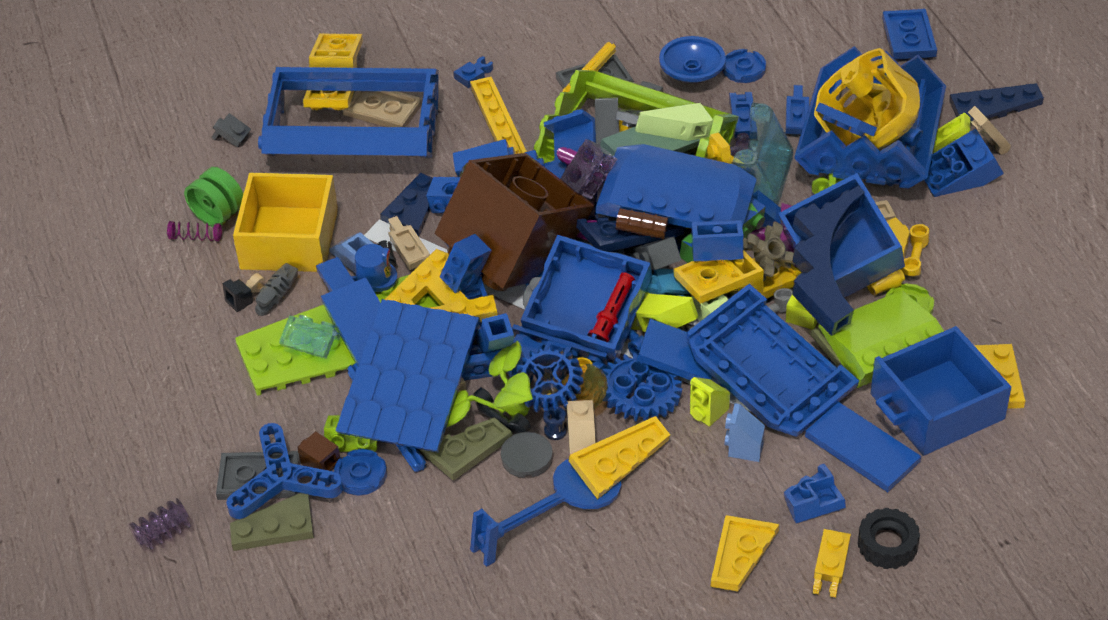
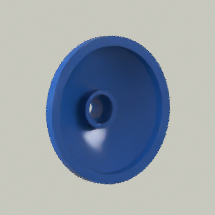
(692, 59)

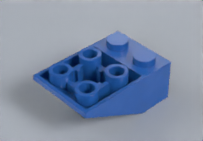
(962, 166)

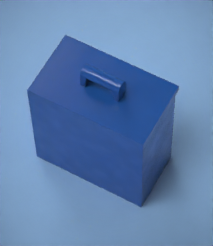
(939, 390)

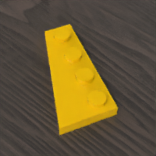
(615, 457)

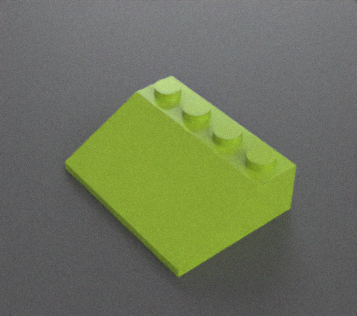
(880, 331)

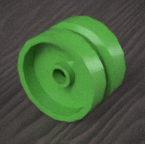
(214, 196)

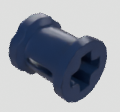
(552, 426)

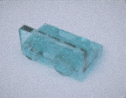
(308, 336)

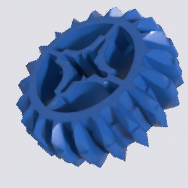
(557, 364)

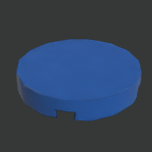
(744, 66)
(361, 472)

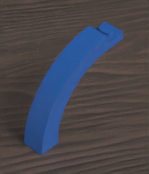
(494, 331)

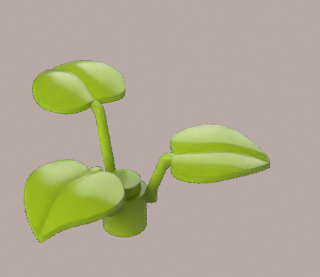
(510, 398)

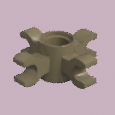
(769, 250)

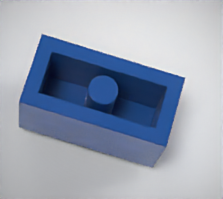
(717, 240)

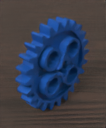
(640, 389)

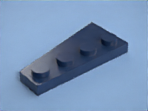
(997, 101)
(606, 237)

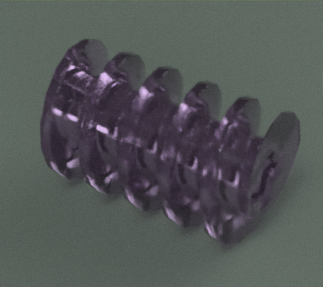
(160, 524)

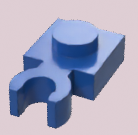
(472, 72)

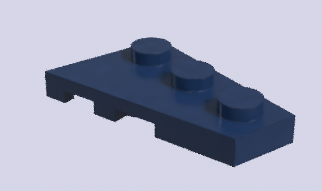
(411, 204)

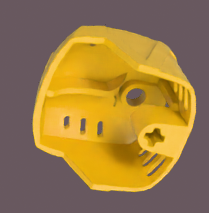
(890, 111)

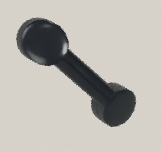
(516, 424)

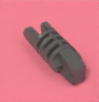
(275, 289)

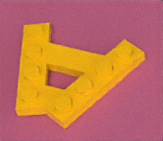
(427, 279)

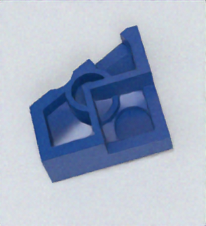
(814, 496)

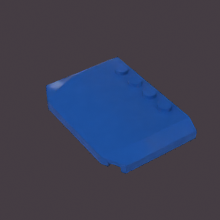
(675, 186)
(768, 363)

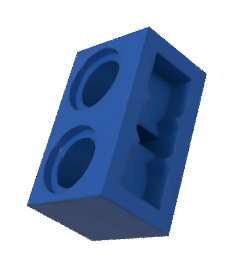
(465, 263)

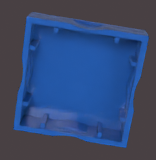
(577, 287)

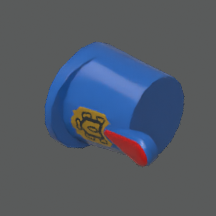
(374, 264)

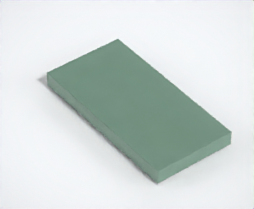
(631, 137)

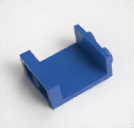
(571, 131)

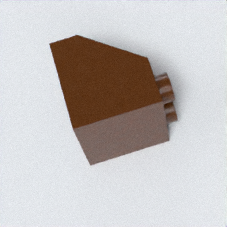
(516, 212)

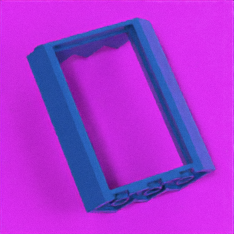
(350, 140)
(827, 154)

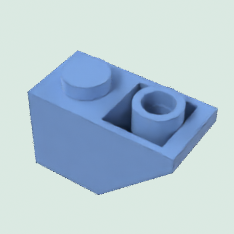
(348, 247)
(745, 434)

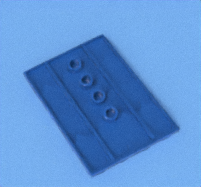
(408, 375)

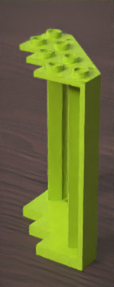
(630, 96)

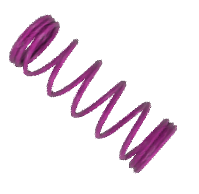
(171, 227)

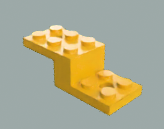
(333, 52)
(731, 277)

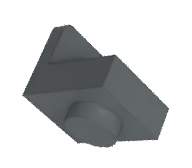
(231, 129)

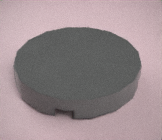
(526, 454)

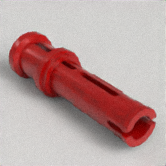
(607, 319)

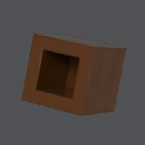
(318, 452)

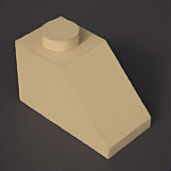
(580, 424)

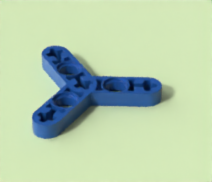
(275, 484)

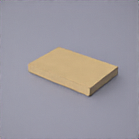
(383, 107)

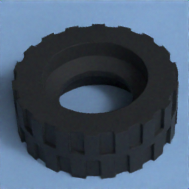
(888, 556)

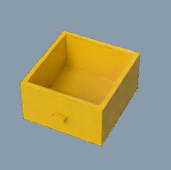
(285, 221)

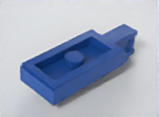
(796, 111)

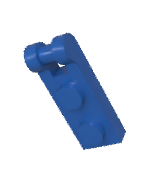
(740, 106)

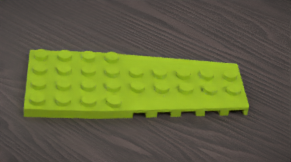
(275, 365)

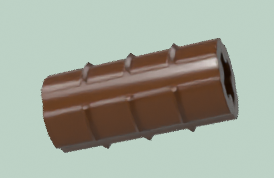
(641, 223)

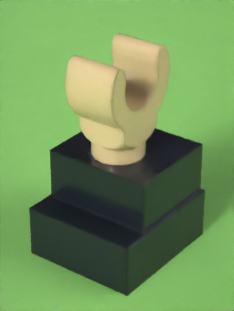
(239, 294)

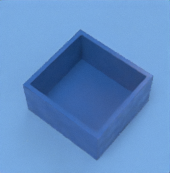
(862, 246)

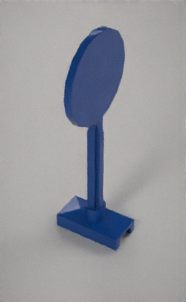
(568, 489)

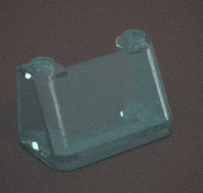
(771, 153)

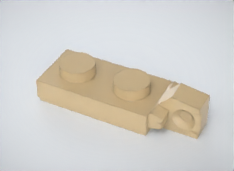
(407, 243)

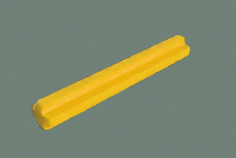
(598, 60)

